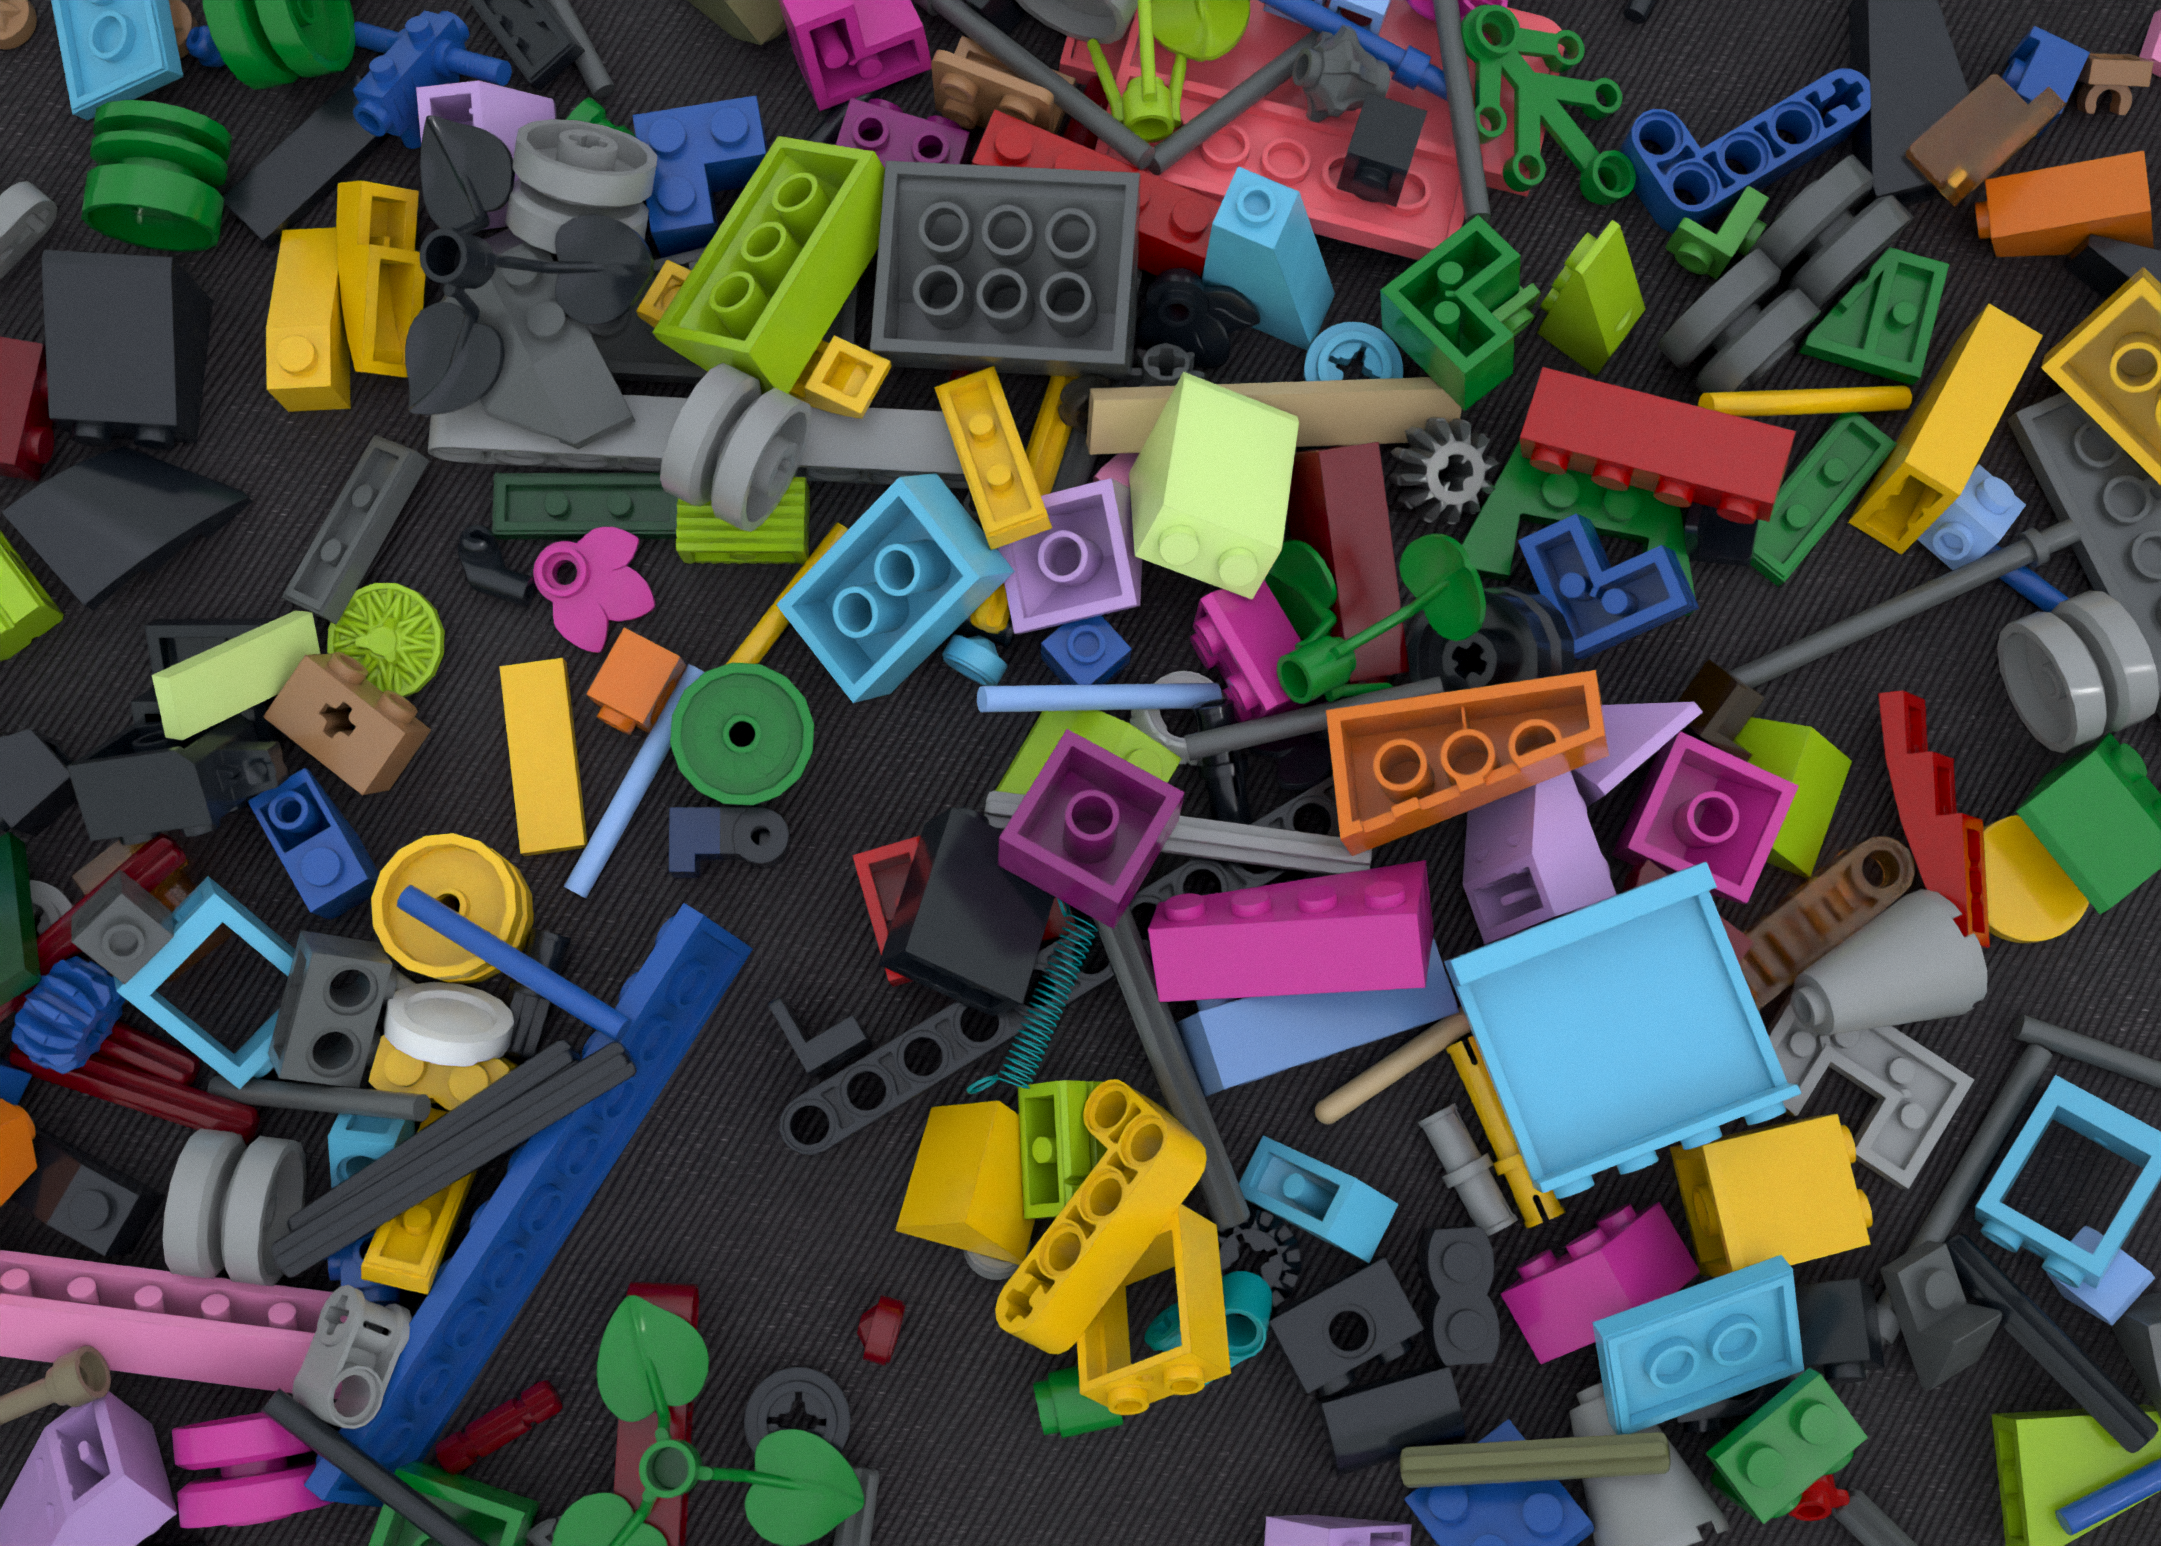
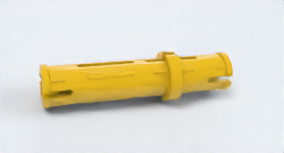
(1500, 1136)

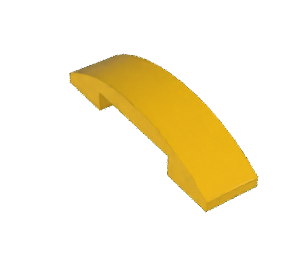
(835, 379)

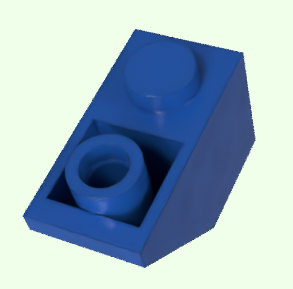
(316, 845)

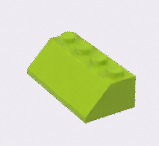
(780, 263)

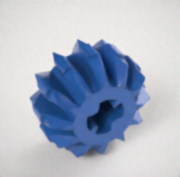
(68, 1015)

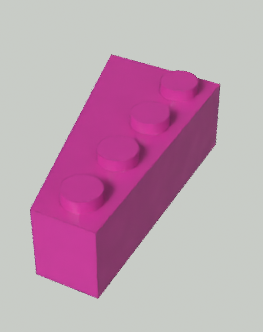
(1296, 937)

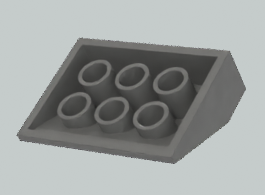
(1007, 269)

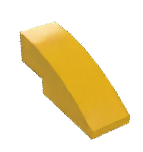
(378, 273)

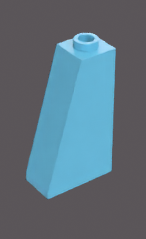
(1271, 256)

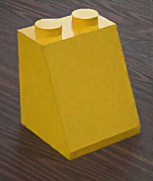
(1773, 1195)

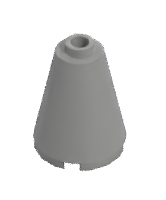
(1894, 971)
(1642, 1507)

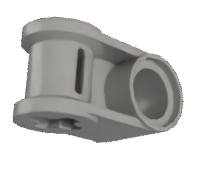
(351, 1355)

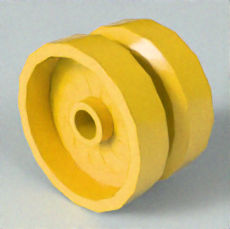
(450, 869)

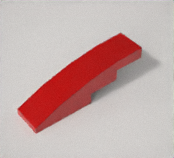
(1943, 842)

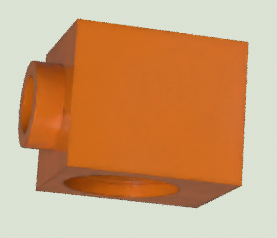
(635, 683)

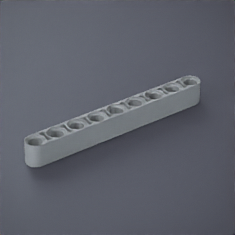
(838, 449)

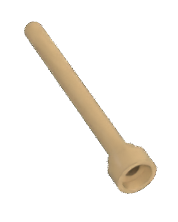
(1392, 1068)

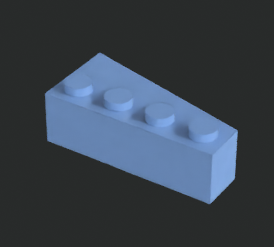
(1264, 1035)

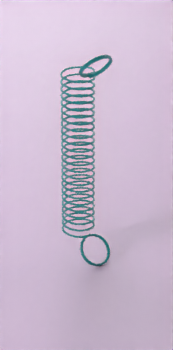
(994, 1078)

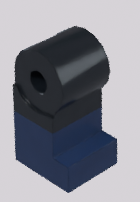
(725, 834)

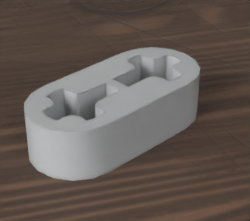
(24, 220)

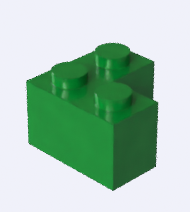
(1445, 310)

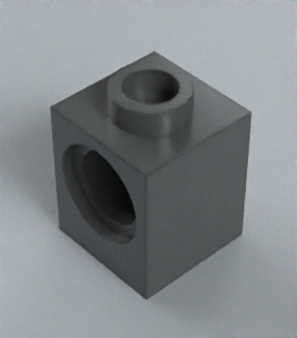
(122, 926)

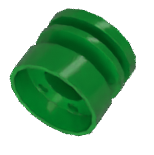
(156, 176)

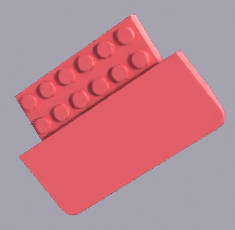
(1308, 155)

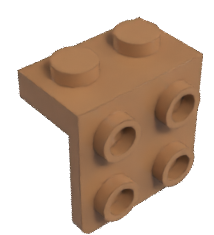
(976, 83)

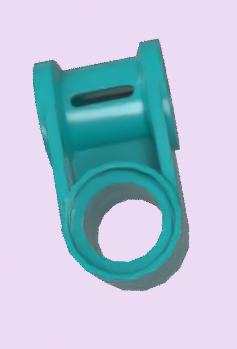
(1246, 1334)

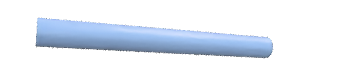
(1095, 697)
(628, 794)

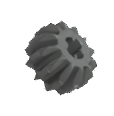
(1435, 449)

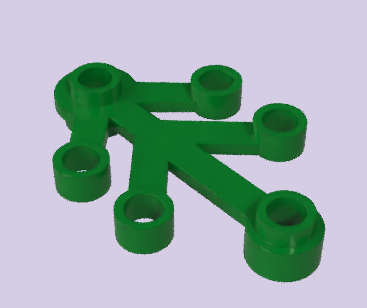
(1539, 100)

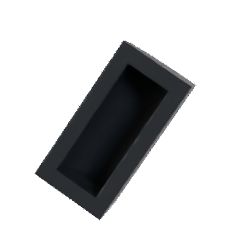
(1385, 1416)

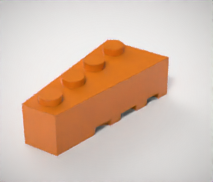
(1456, 750)

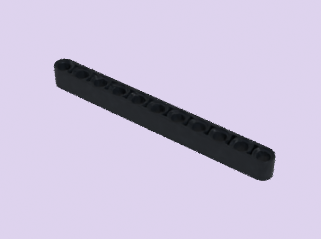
(945, 1027)

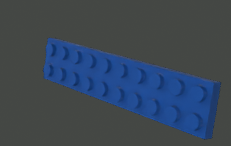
(539, 1204)

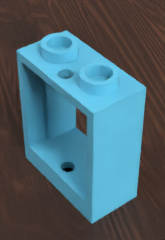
(192, 924)
(2101, 1124)

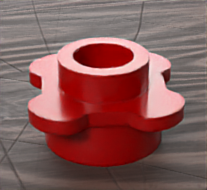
(1820, 1499)

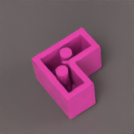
(854, 45)
(1607, 1271)

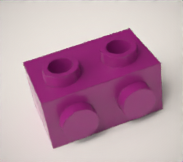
(903, 137)

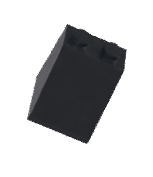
(124, 347)

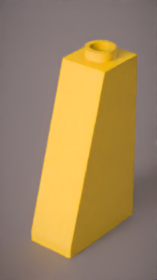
(1947, 430)

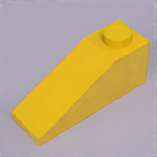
(306, 325)

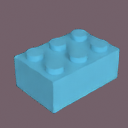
(894, 587)

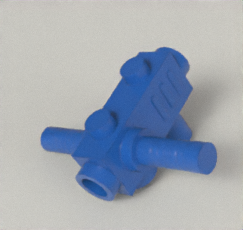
(420, 55)

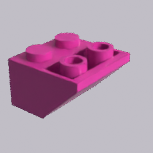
(1245, 644)

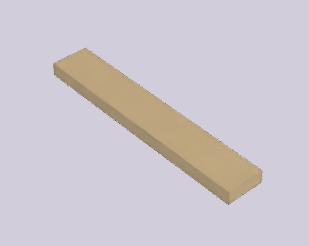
(1326, 410)

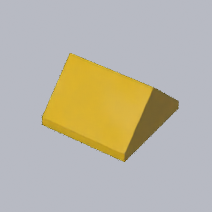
(969, 1182)

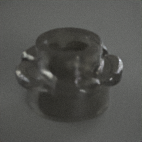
(1074, 395)

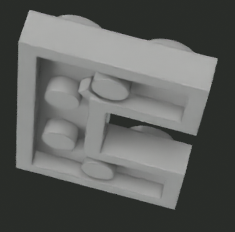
(1912, 1087)

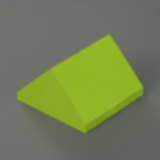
(1820, 772)

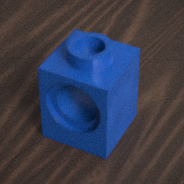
(1085, 652)

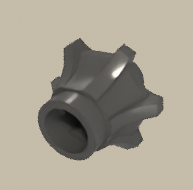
(1338, 74)

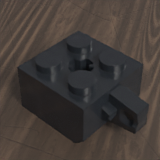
(158, 783)

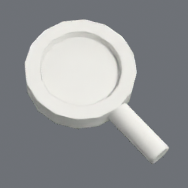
(447, 1023)

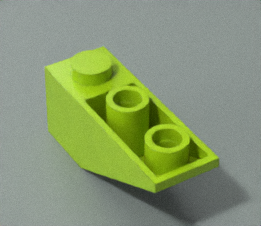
(1593, 300)

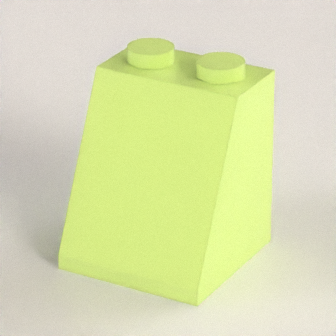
(1214, 486)

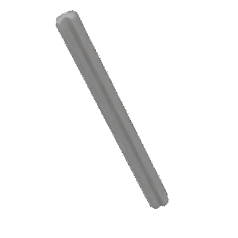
(1231, 842)

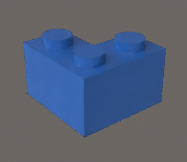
(698, 154)
(1599, 600)

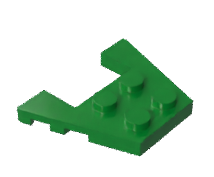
(1548, 498)

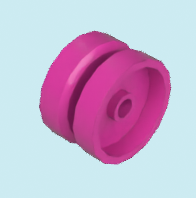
(254, 1476)

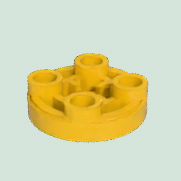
(2026, 887)

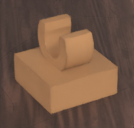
(2115, 74)

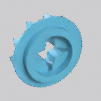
(1342, 343)

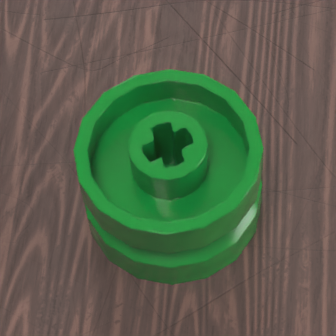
(281, 39)
(751, 696)

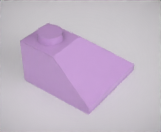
(1078, 565)
(1632, 737)

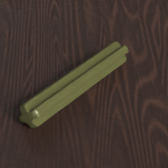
(1535, 1460)

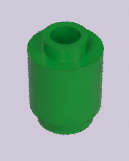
(1068, 1411)

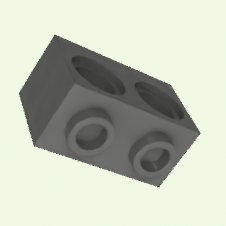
(315, 1009)

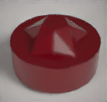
(880, 1329)

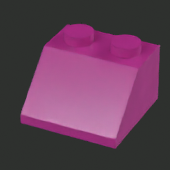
(1708, 810)

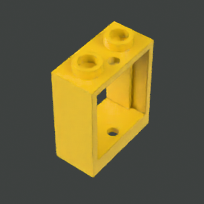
(1104, 1347)

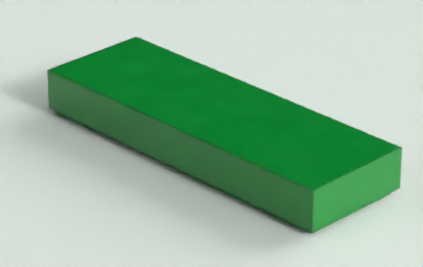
(1818, 493)

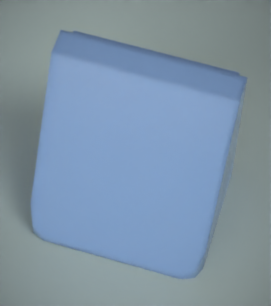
(2118, 1287)

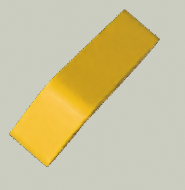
(1106, 1222)

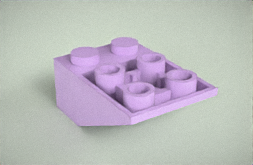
(1532, 859)
(90, 1482)

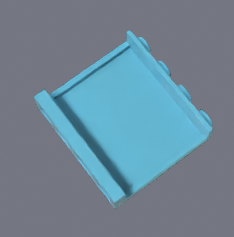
(1620, 1032)

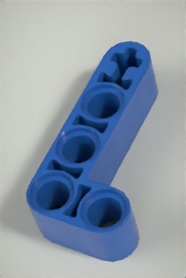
(1752, 144)

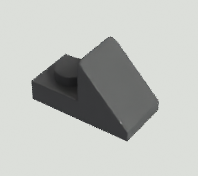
(1935, 1319)

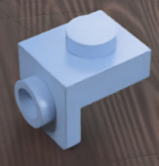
(1973, 520)

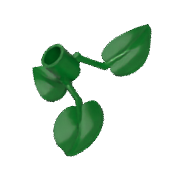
(1431, 567)
(662, 1361)

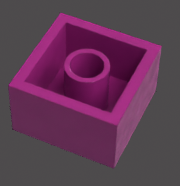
(1090, 828)

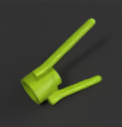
(1147, 104)

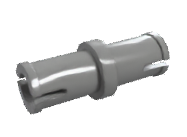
(1467, 1170)

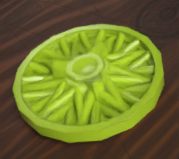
(392, 636)

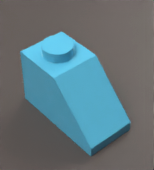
(1317, 1198)

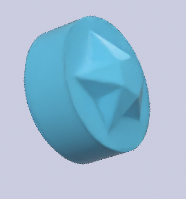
(975, 659)

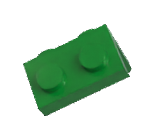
(1785, 1448)

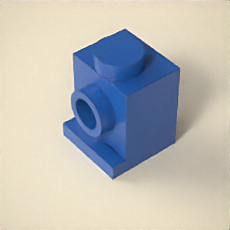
(2044, 62)

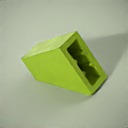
(2053, 1461)

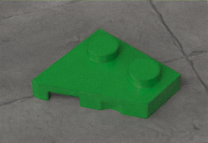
(1884, 318)

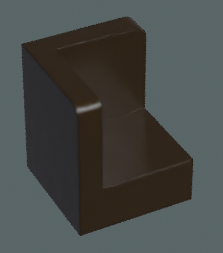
(1725, 706)

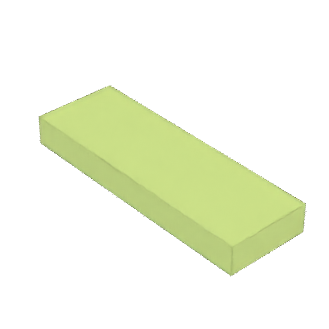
(233, 675)

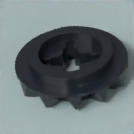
(1265, 1233)
(777, 1397)

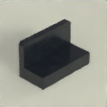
(825, 1050)

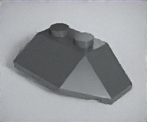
(551, 364)

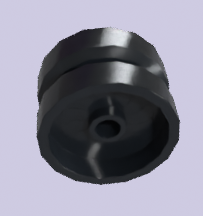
(1517, 642)

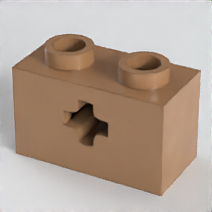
(316, 717)

